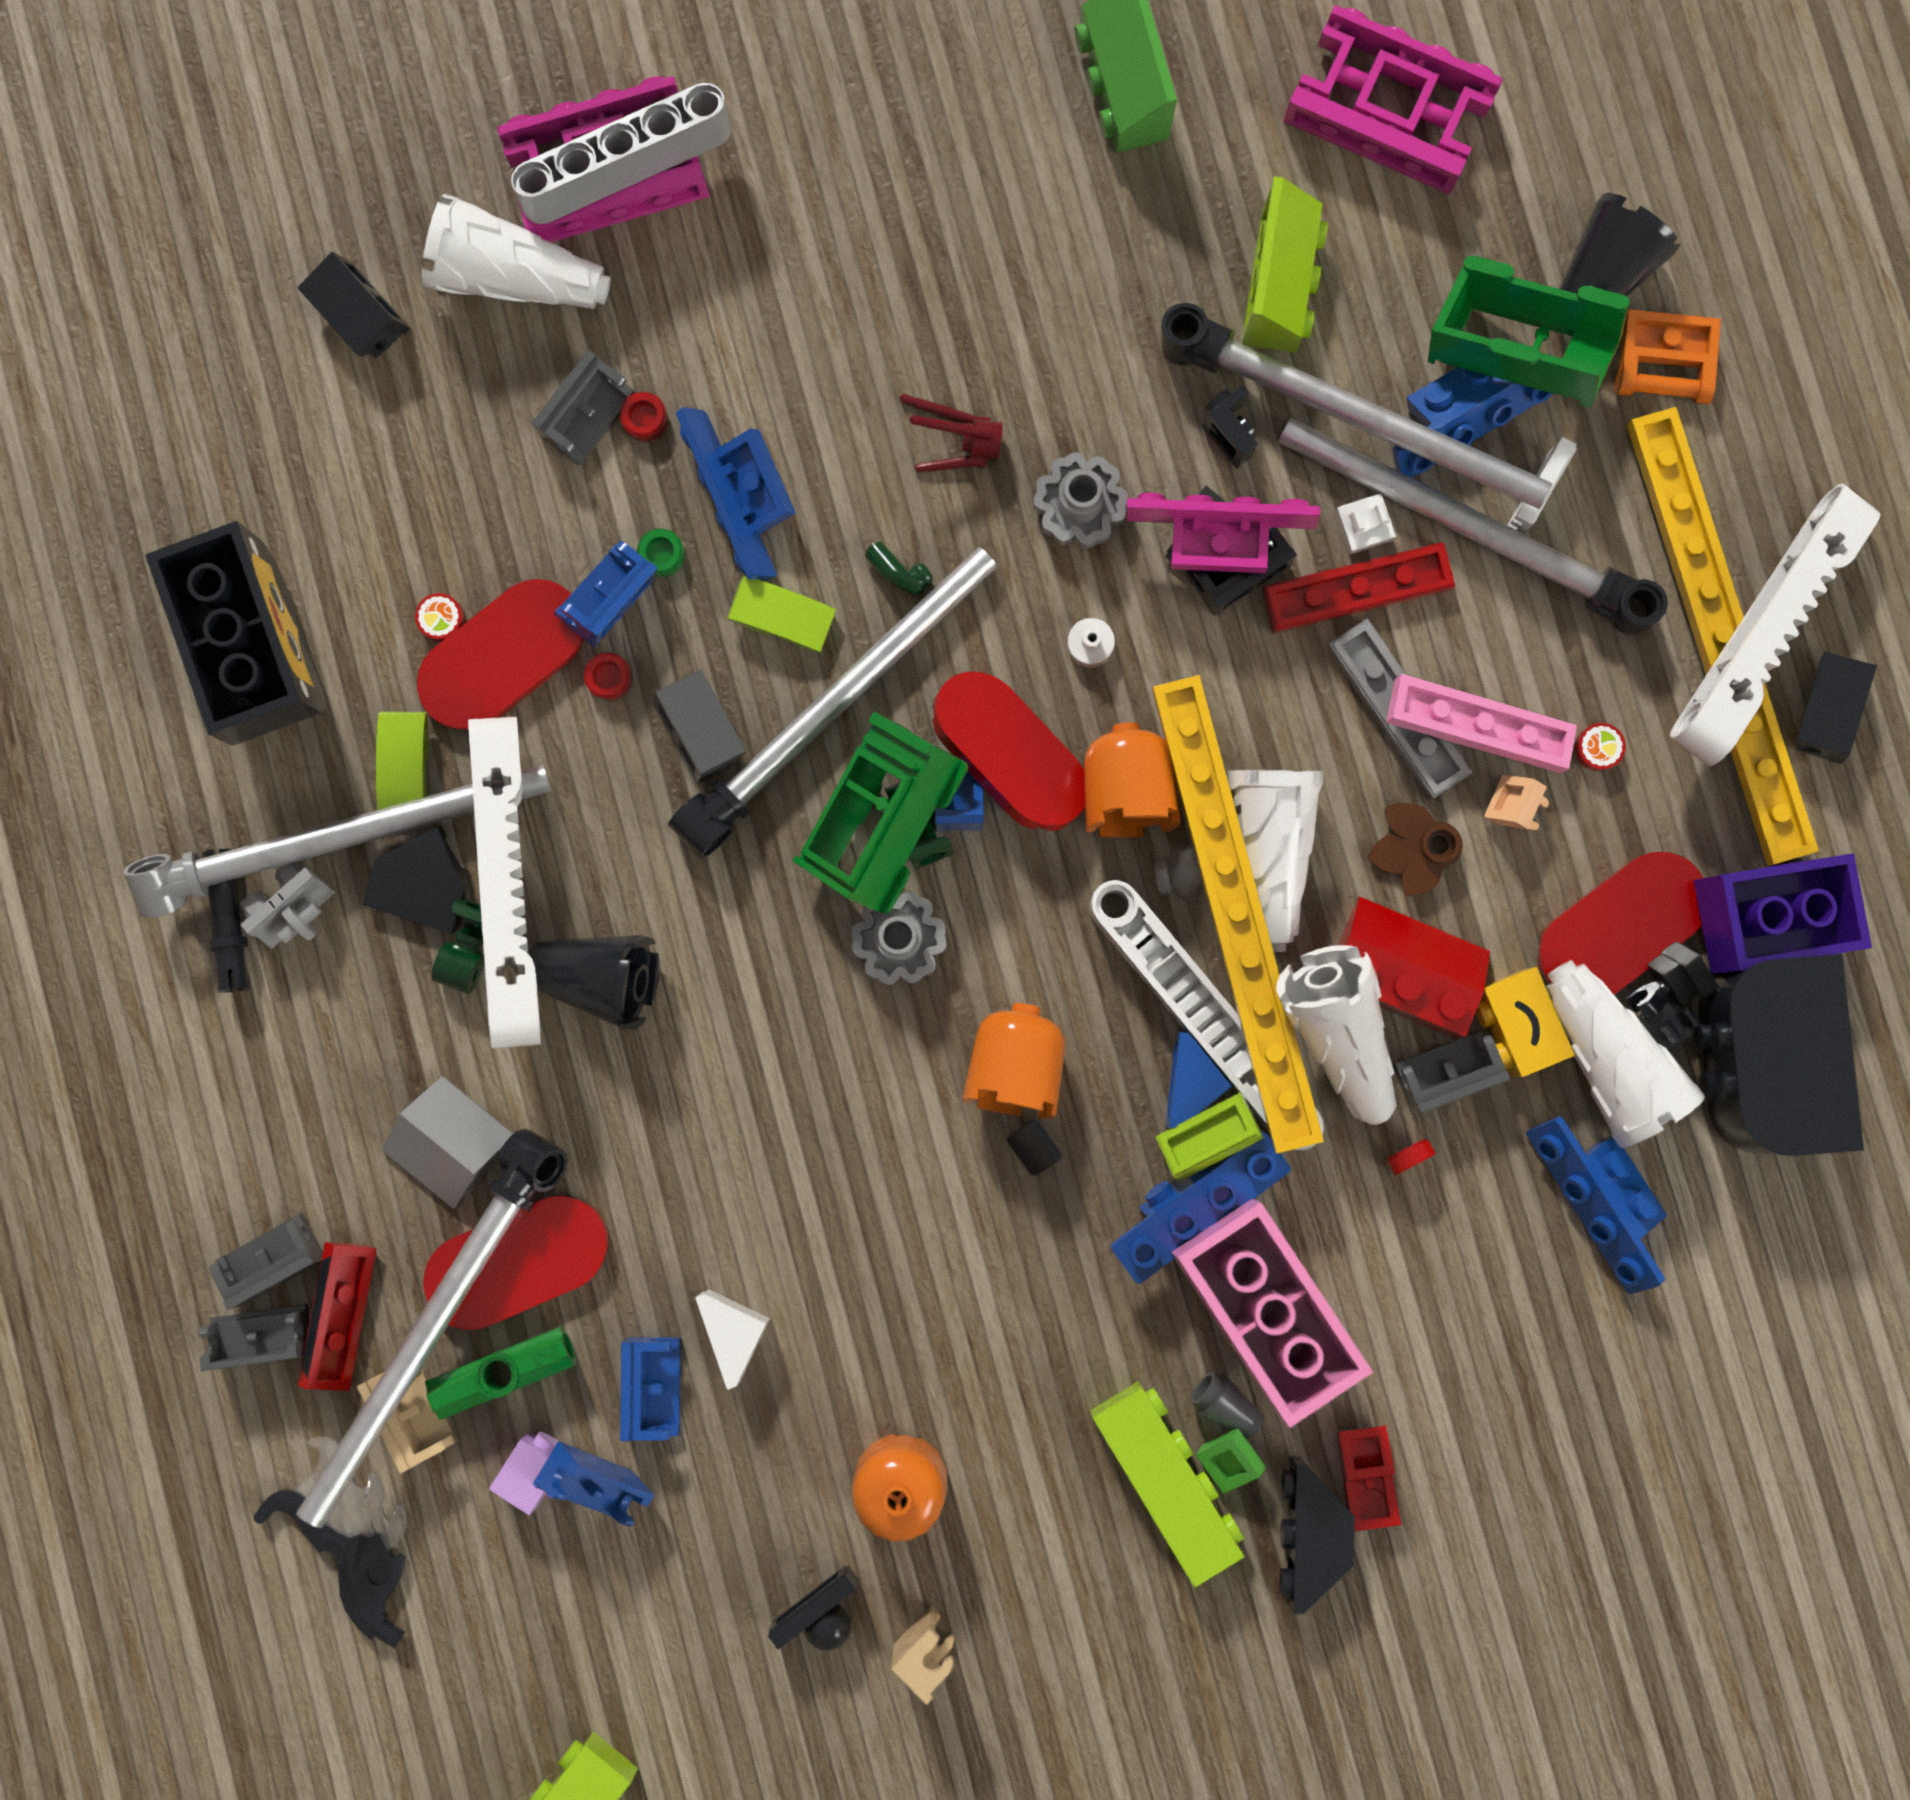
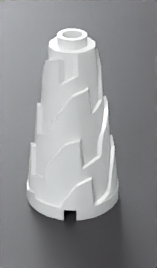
(504, 261)
(1278, 831)
(1342, 1025)
(1629, 1072)

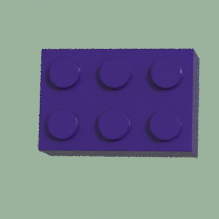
(1782, 913)

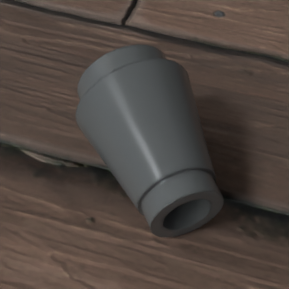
(1226, 1405)

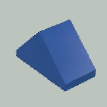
(964, 810)
(1193, 1081)

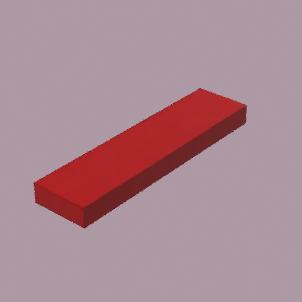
(1358, 587)

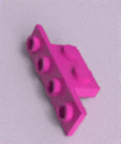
(1221, 533)

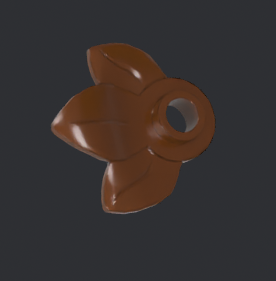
(1409, 850)

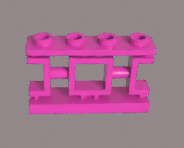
(572, 120)
(1376, 131)

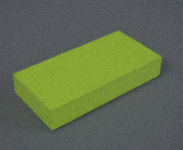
(1209, 1137)

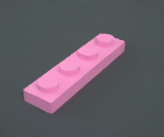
(1481, 723)

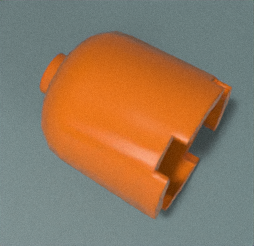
(1129, 783)
(1016, 1063)
(902, 1466)

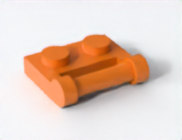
(1673, 342)

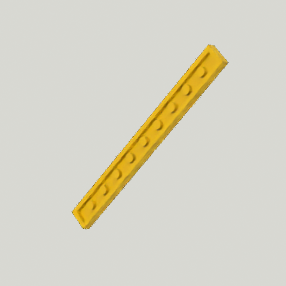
(1714, 617)
(1237, 914)

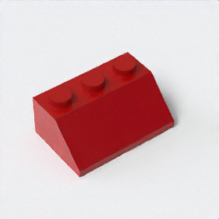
(1419, 967)

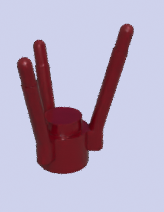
(979, 434)

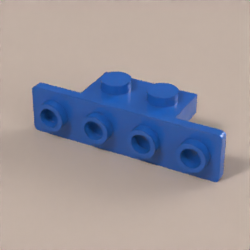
(1464, 408)
(743, 488)
(1607, 1198)
(1188, 1207)

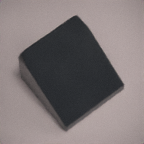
(1034, 1147)

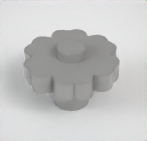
(1080, 500)
(900, 941)

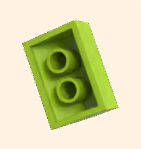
(1284, 269)

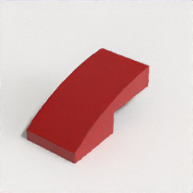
(1369, 1478)

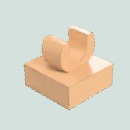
(1516, 802)

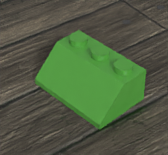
(1127, 72)

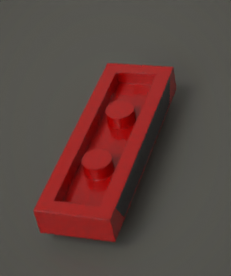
(336, 1317)

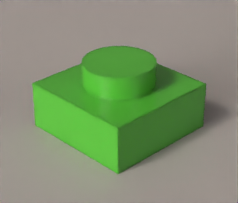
(1230, 1461)

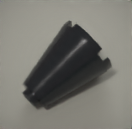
(1619, 248)
(600, 975)

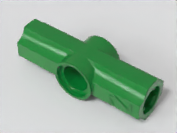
(474, 1382)

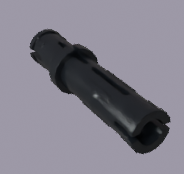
(227, 934)

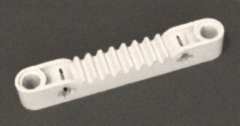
(1735, 682)
(1182, 989)
(514, 1007)

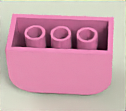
(1271, 1312)

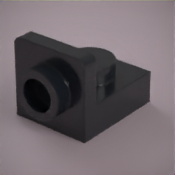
(1230, 433)

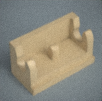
(413, 1429)
(918, 1655)

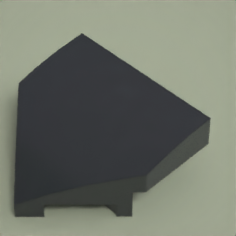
(419, 881)

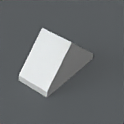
(732, 1333)

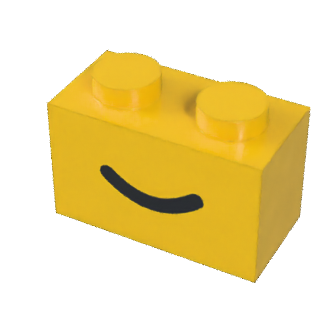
(1523, 1023)

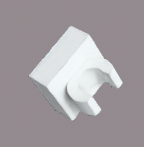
(1365, 524)

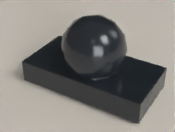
(818, 1614)

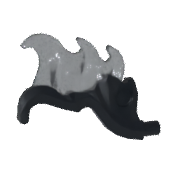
(359, 1539)

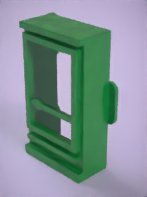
(1590, 316)
(927, 782)

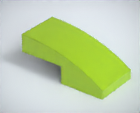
(781, 614)
(401, 757)

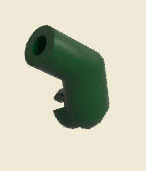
(895, 573)

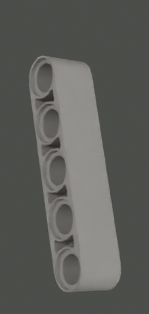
(622, 153)

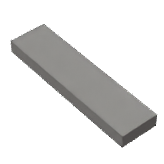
(1372, 673)

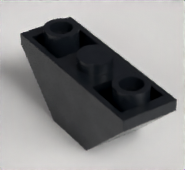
(1316, 1537)

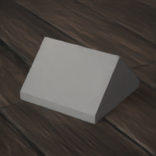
(446, 1141)

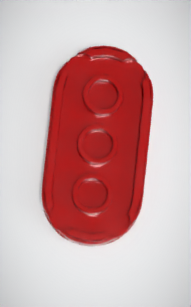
(498, 656)
(1009, 751)
(1625, 920)
(536, 1260)

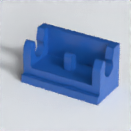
(607, 593)
(650, 1388)
(592, 1482)

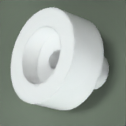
(1090, 653)

